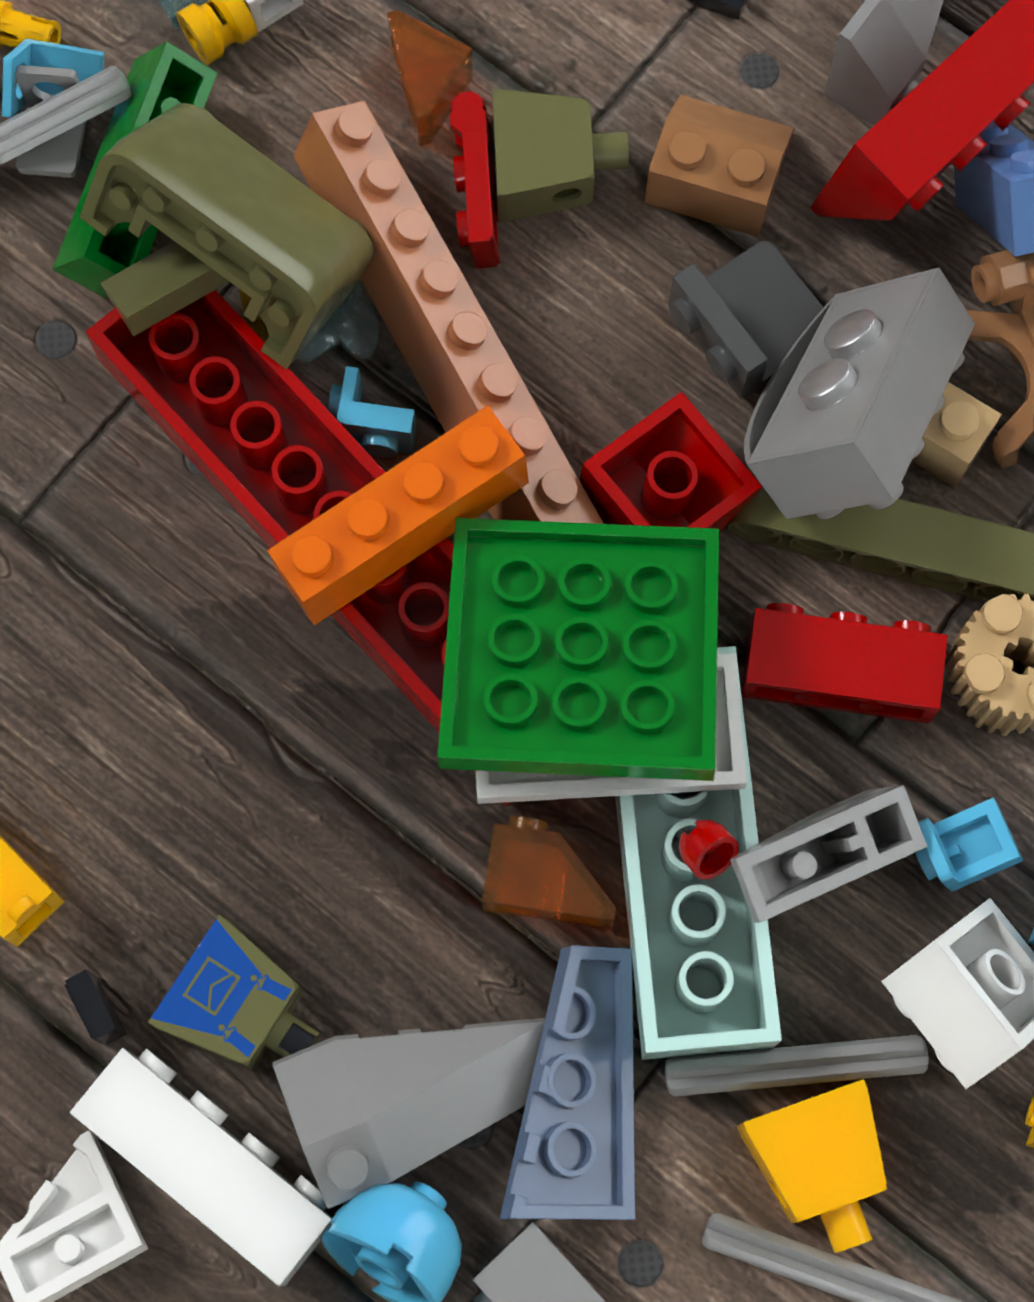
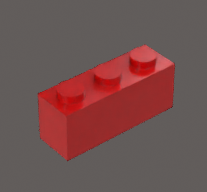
(844, 663)

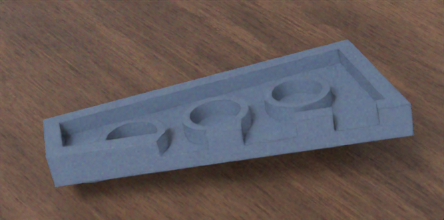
(579, 1110)

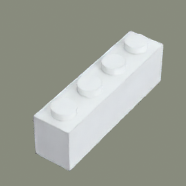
(203, 1165)

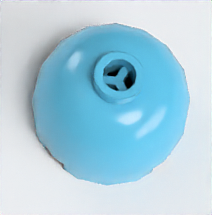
(398, 1240)

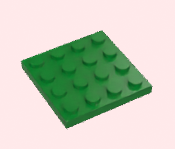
(581, 650)

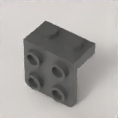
(744, 314)

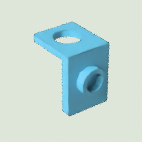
(45, 54)

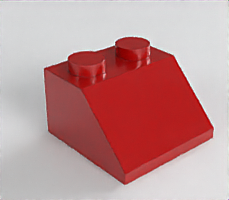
(669, 473)

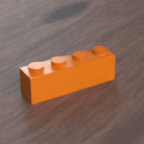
(400, 515)

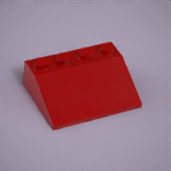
(938, 122)

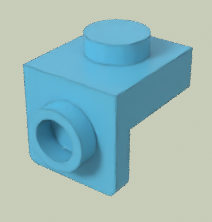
(376, 427)
(968, 846)

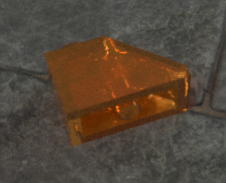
(542, 877)

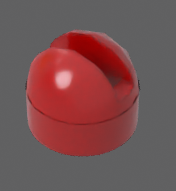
(708, 849)

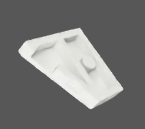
(71, 1231)

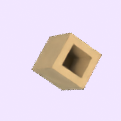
(956, 435)

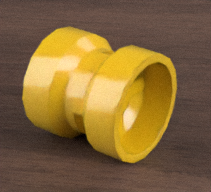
(215, 26)

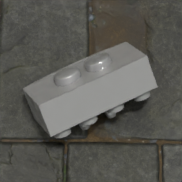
(857, 396)

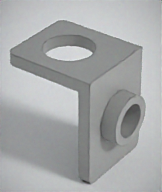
(62, 153)

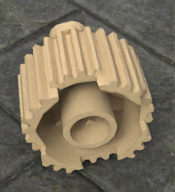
(984, 671)

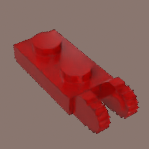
(475, 175)

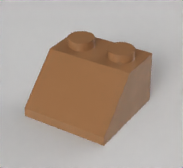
(717, 165)

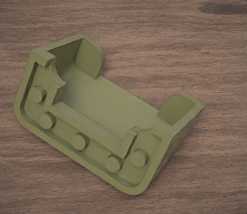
(237, 217)

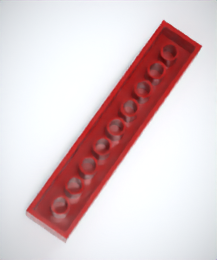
(280, 467)

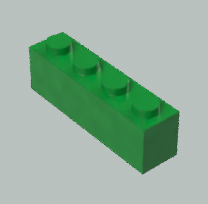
(157, 84)

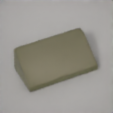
(160, 286)

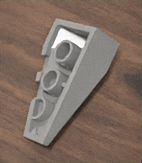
(881, 55)
(401, 1099)

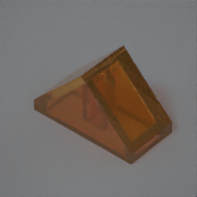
(430, 70)

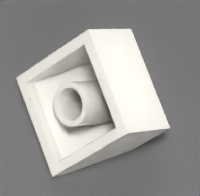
(971, 993)

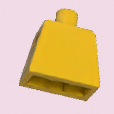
(822, 1160)

